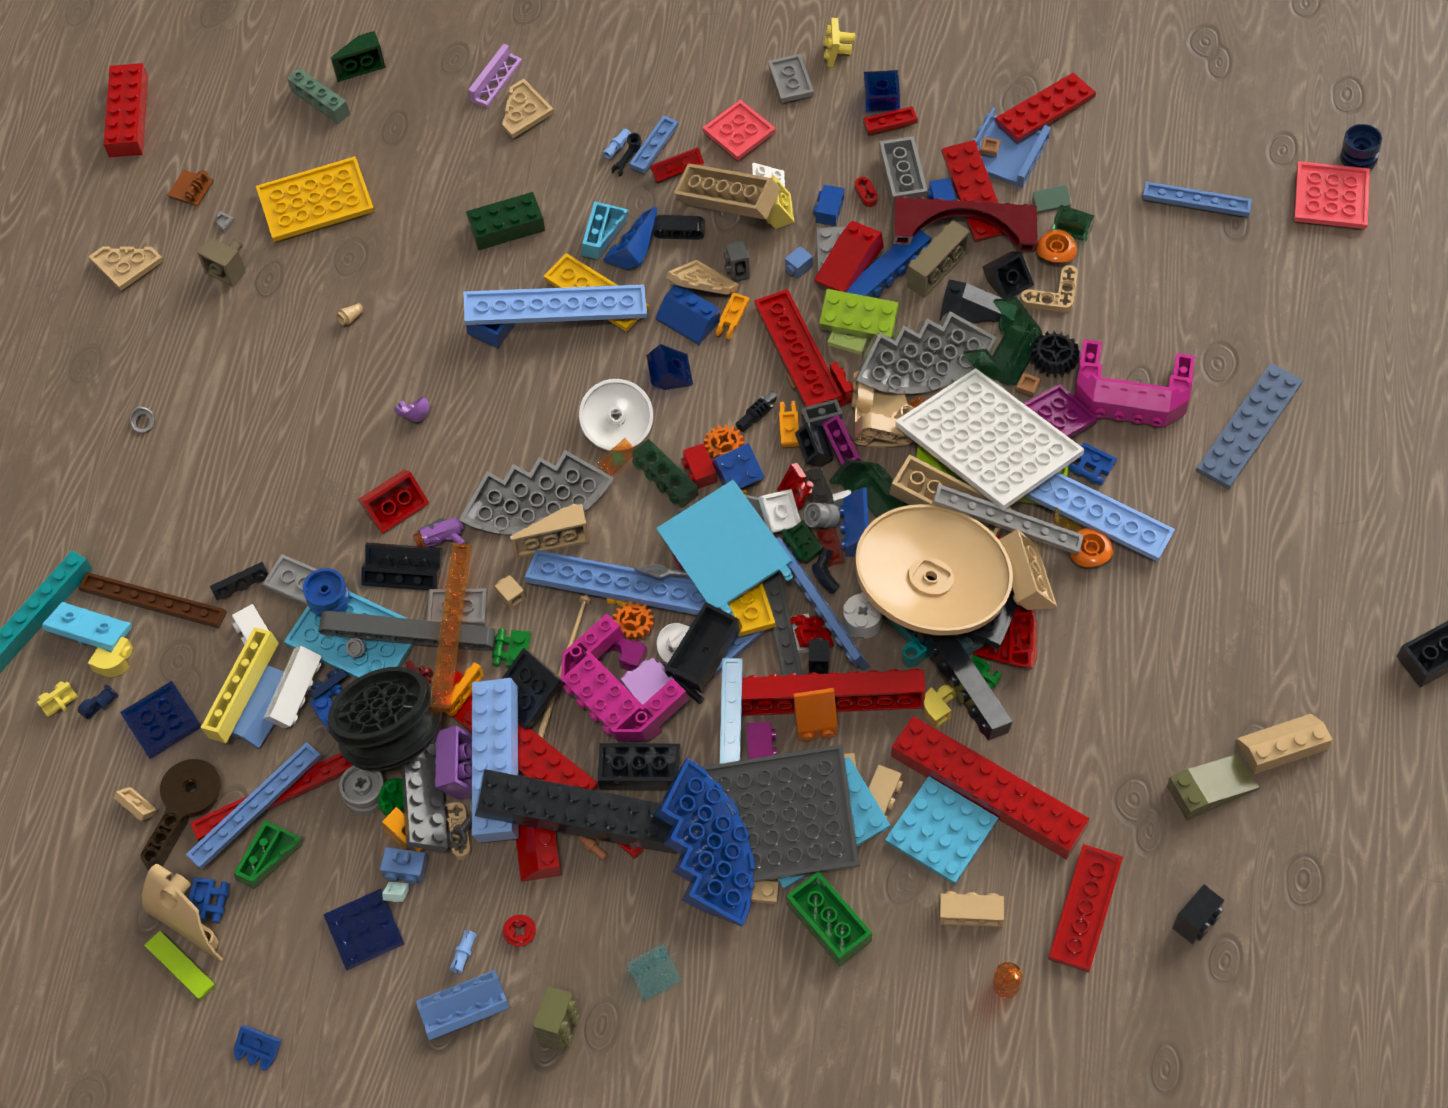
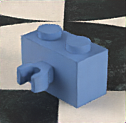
(404, 865)

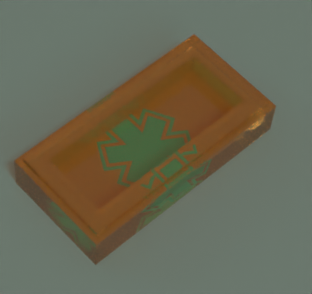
(616, 457)

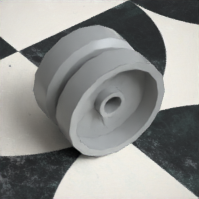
(361, 790)

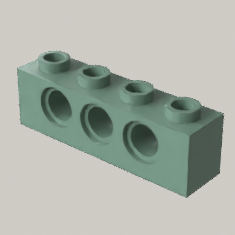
(318, 96)

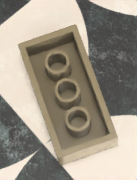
(938, 258)

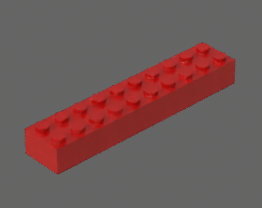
(852, 691)
(990, 787)

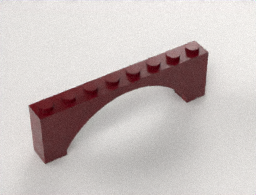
(1014, 220)

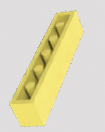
(239, 685)

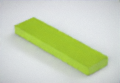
(180, 965)

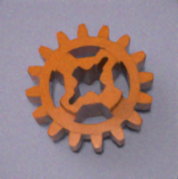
(722, 440)
(634, 619)

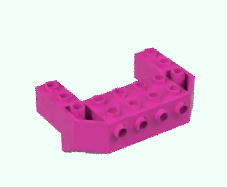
(1130, 399)
(606, 697)

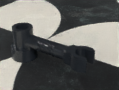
(634, 143)

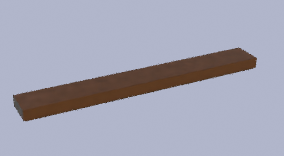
(153, 600)

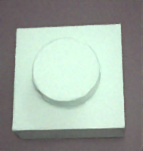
(395, 891)

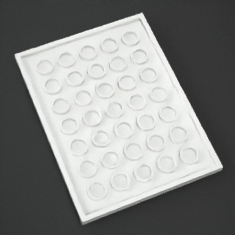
(989, 438)

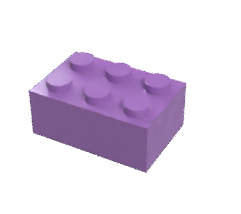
(454, 762)

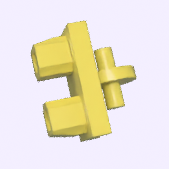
(57, 699)

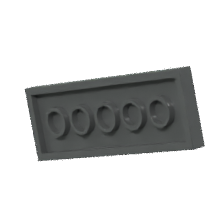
(423, 803)

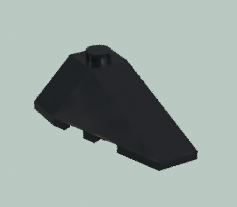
(969, 303)

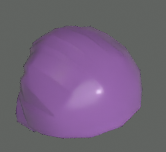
(415, 411)

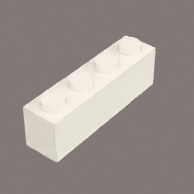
(292, 687)

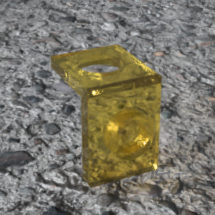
(1065, 522)

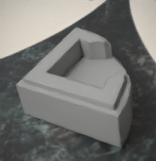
(224, 221)

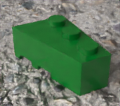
(265, 854)

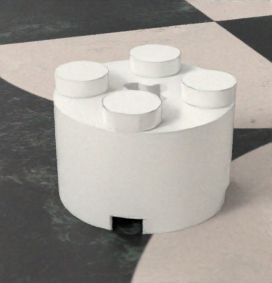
(861, 617)

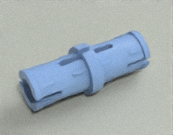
(616, 144)
(463, 952)

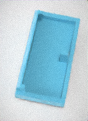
(86, 626)

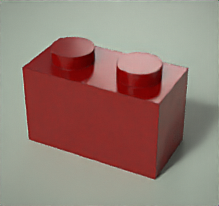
(699, 466)

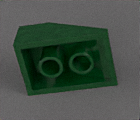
(358, 57)

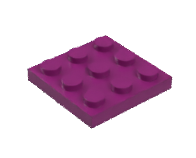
(1062, 410)

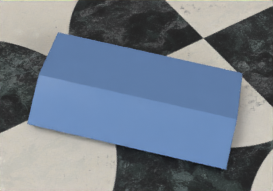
(251, 725)
(462, 1004)

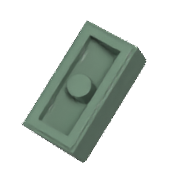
(1051, 198)

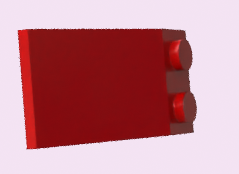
(849, 256)

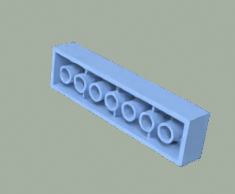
(493, 747)

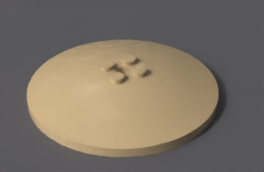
(925, 541)

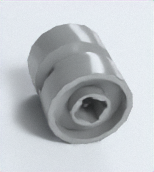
(821, 515)

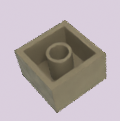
(222, 261)

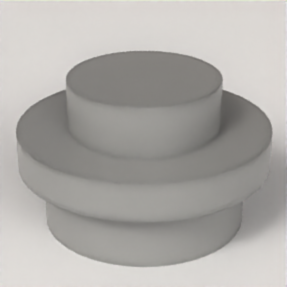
(355, 647)

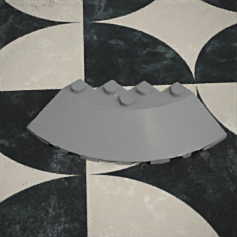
(922, 358)
(529, 497)

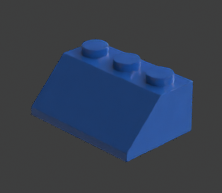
(688, 314)
(855, 520)

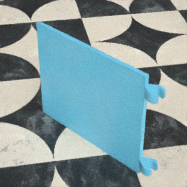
(724, 546)

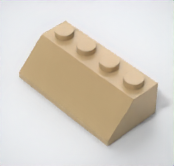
(1029, 574)
(1284, 743)

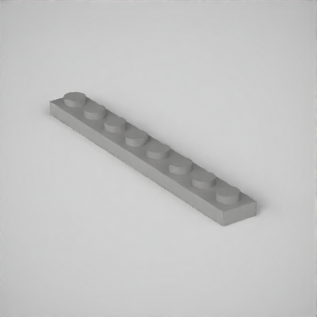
(1008, 519)

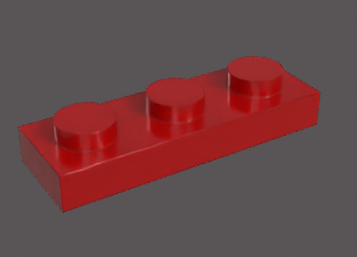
(890, 120)
(676, 164)

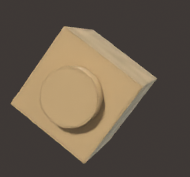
(510, 592)

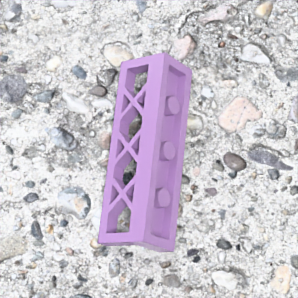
(489, 76)

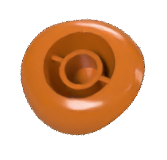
(1057, 246)
(1094, 550)

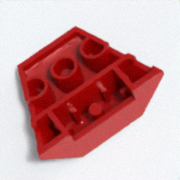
(1019, 643)

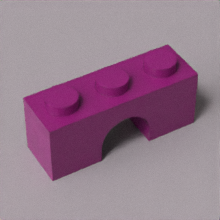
(631, 653)

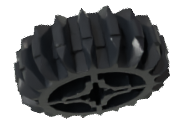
(1044, 358)

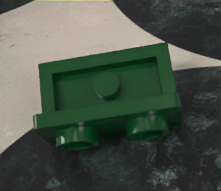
(803, 542)

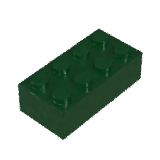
(505, 221)

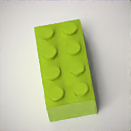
(858, 314)

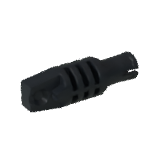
(757, 411)

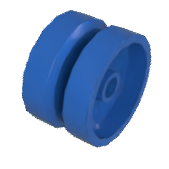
(326, 591)

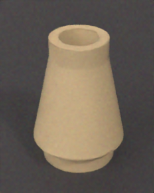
(349, 314)

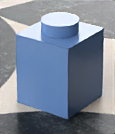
(798, 262)

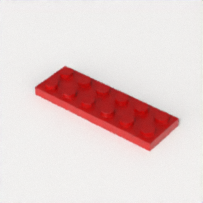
(1045, 107)
(971, 184)
(1085, 908)

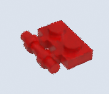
(794, 480)
(804, 632)

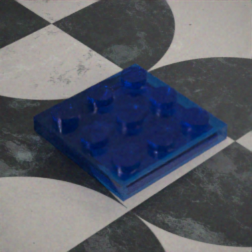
(160, 719)
(363, 929)

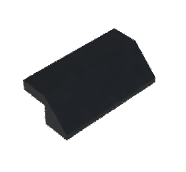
(401, 566)

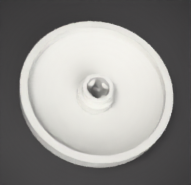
(618, 399)

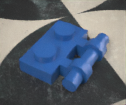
(1095, 459)
(201, 896)

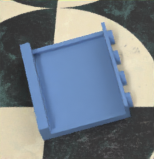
(1013, 159)

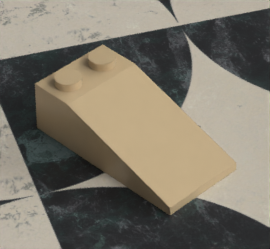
(556, 531)

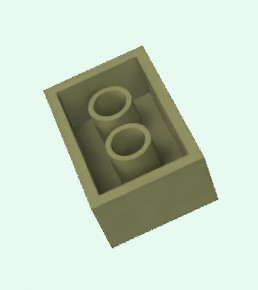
(556, 1019)

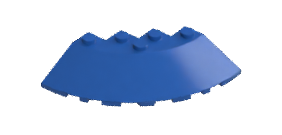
(711, 844)

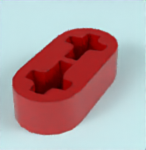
(862, 193)

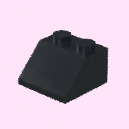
(1008, 274)

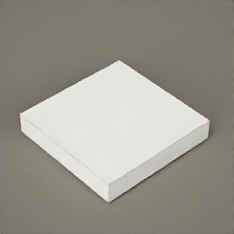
(779, 510)

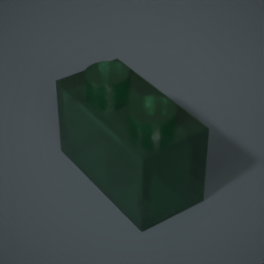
(1074, 222)

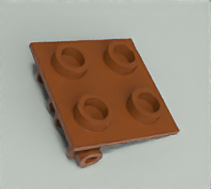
(191, 187)

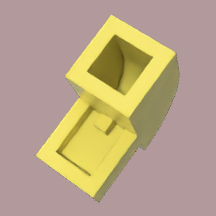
(112, 663)
(935, 706)

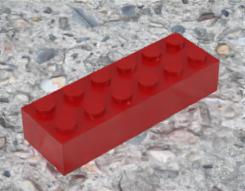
(125, 110)

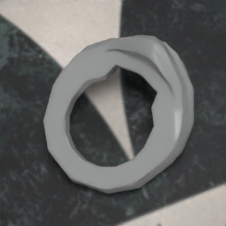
(139, 411)

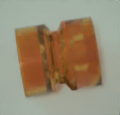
(1007, 980)

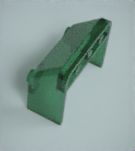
(1014, 349)
(874, 477)

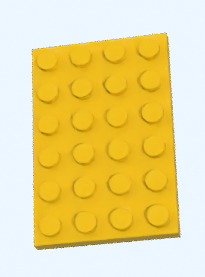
(314, 199)

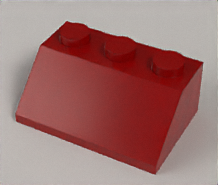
(393, 500)
(537, 853)

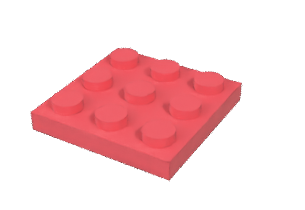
(739, 130)

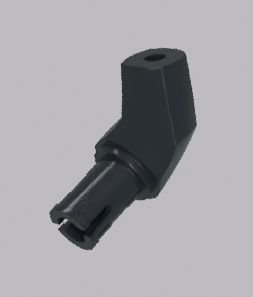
(822, 573)

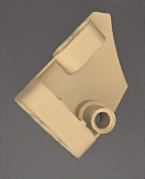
(877, 415)
(165, 900)

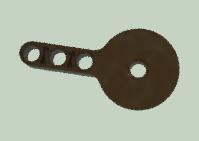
(181, 804)

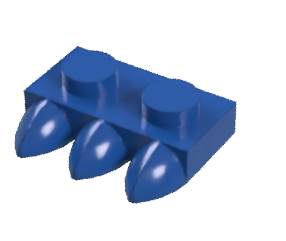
(256, 1045)

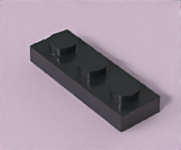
(239, 581)

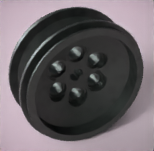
(384, 719)

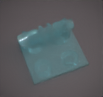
(653, 971)

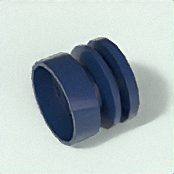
(1361, 146)

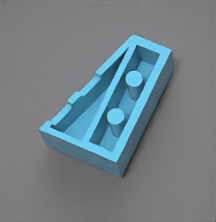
(602, 228)

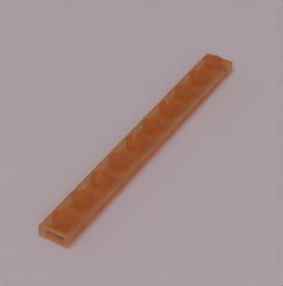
(450, 628)

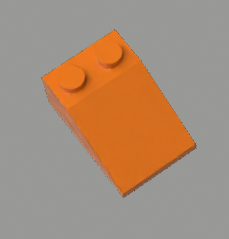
(815, 714)

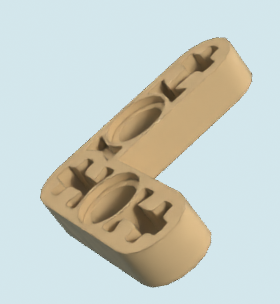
(1056, 298)
(454, 822)

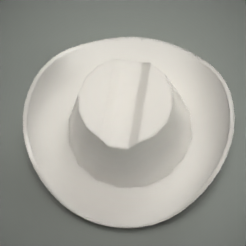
(669, 639)

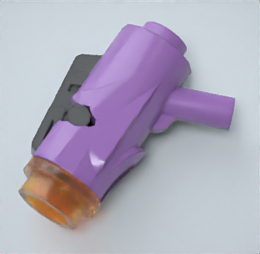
(439, 531)

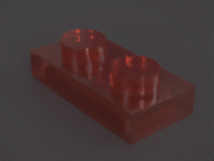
(829, 539)

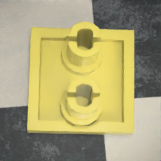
(833, 40)

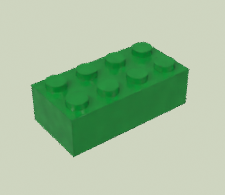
(829, 918)

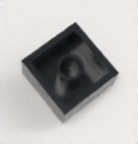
(1199, 915)

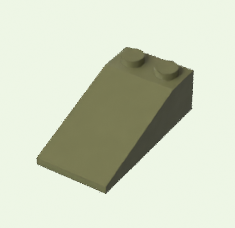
(1211, 785)

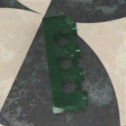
(649, 452)

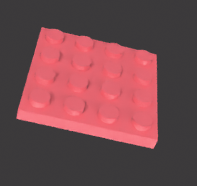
(1332, 195)

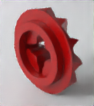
(519, 921)

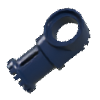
(90, 707)

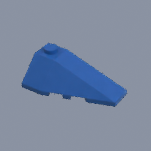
(634, 242)

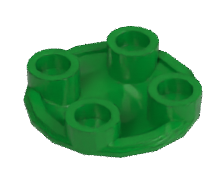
(391, 796)

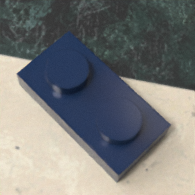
(320, 687)

